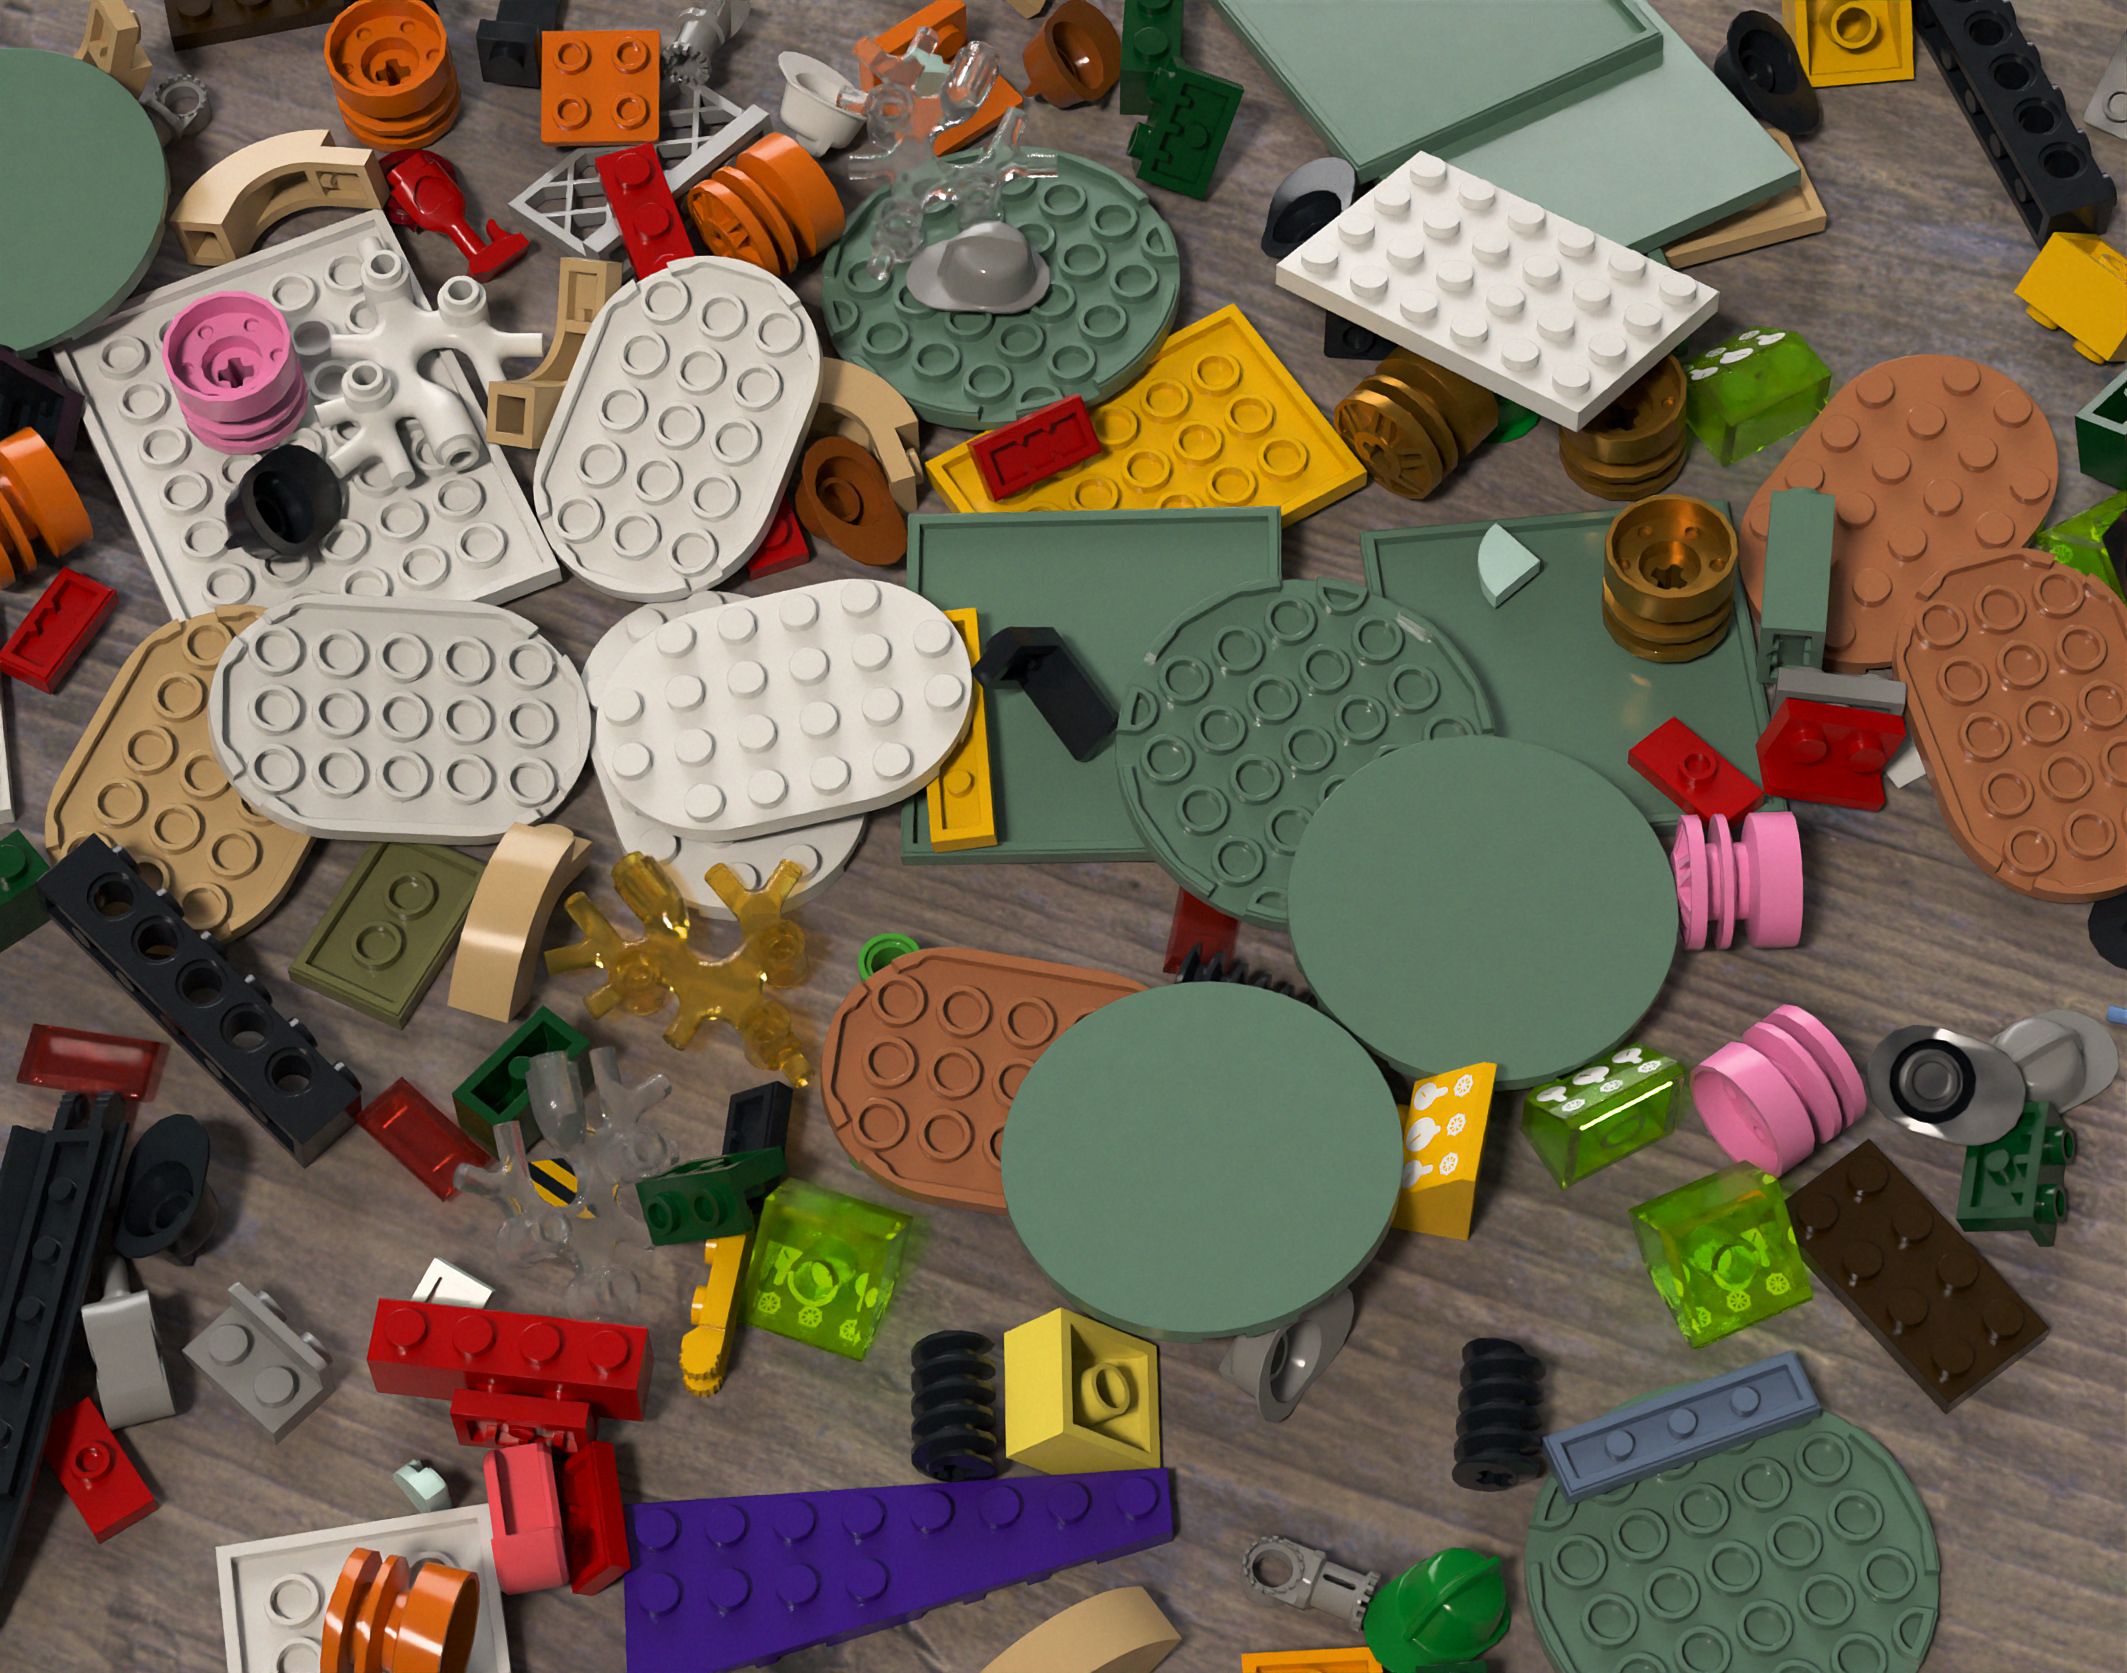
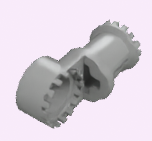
(699, 35)
(172, 126)
(1312, 1582)

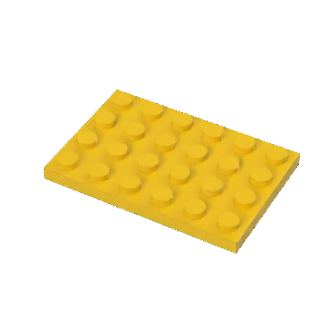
(1195, 429)

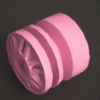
(235, 372)
(1739, 880)
(1778, 1091)

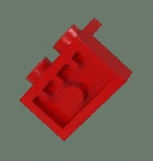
(1828, 753)
(500, 1419)

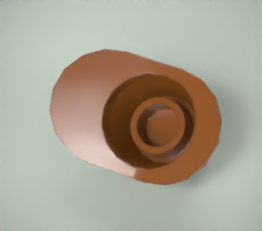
(1073, 56)
(849, 503)

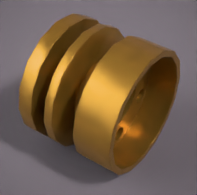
(1414, 422)
(1635, 440)
(1669, 578)

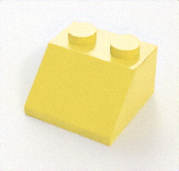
(1080, 1396)

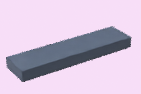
(1680, 1427)

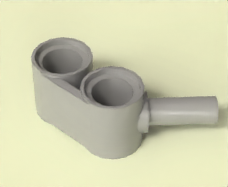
(124, 1348)

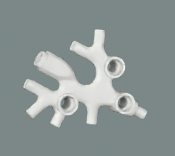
(387, 379)

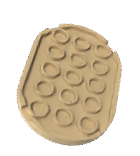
(156, 789)

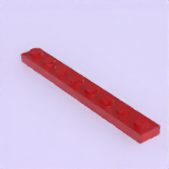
(656, 235)

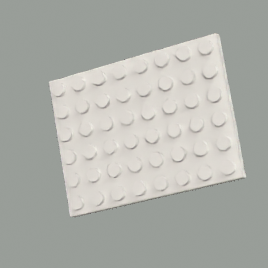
(434, 539)

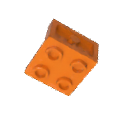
(950, 23)
(601, 87)

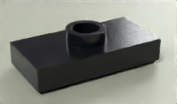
(759, 1121)

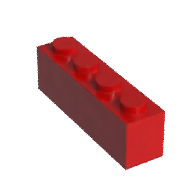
(441, 1347)

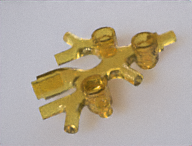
(661, 960)

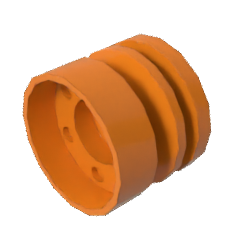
(392, 73)
(768, 207)
(36, 504)
(388, 1628)

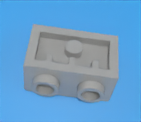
(1862, 692)
(262, 1363)

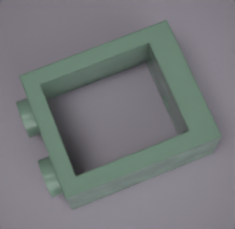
(1795, 581)

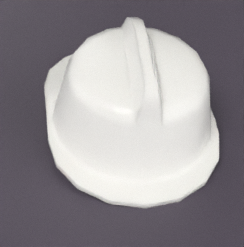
(811, 104)

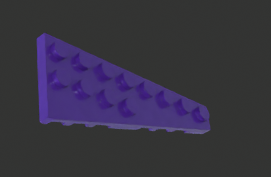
(790, 1571)

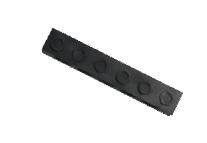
(2017, 116)
(298, 1121)

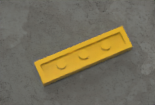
(963, 793)

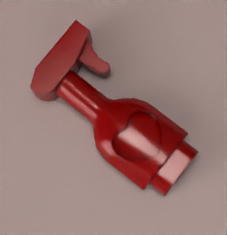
(440, 207)

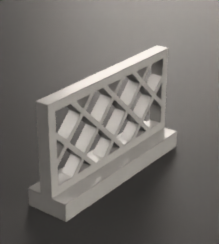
(704, 158)

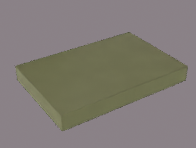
(390, 929)

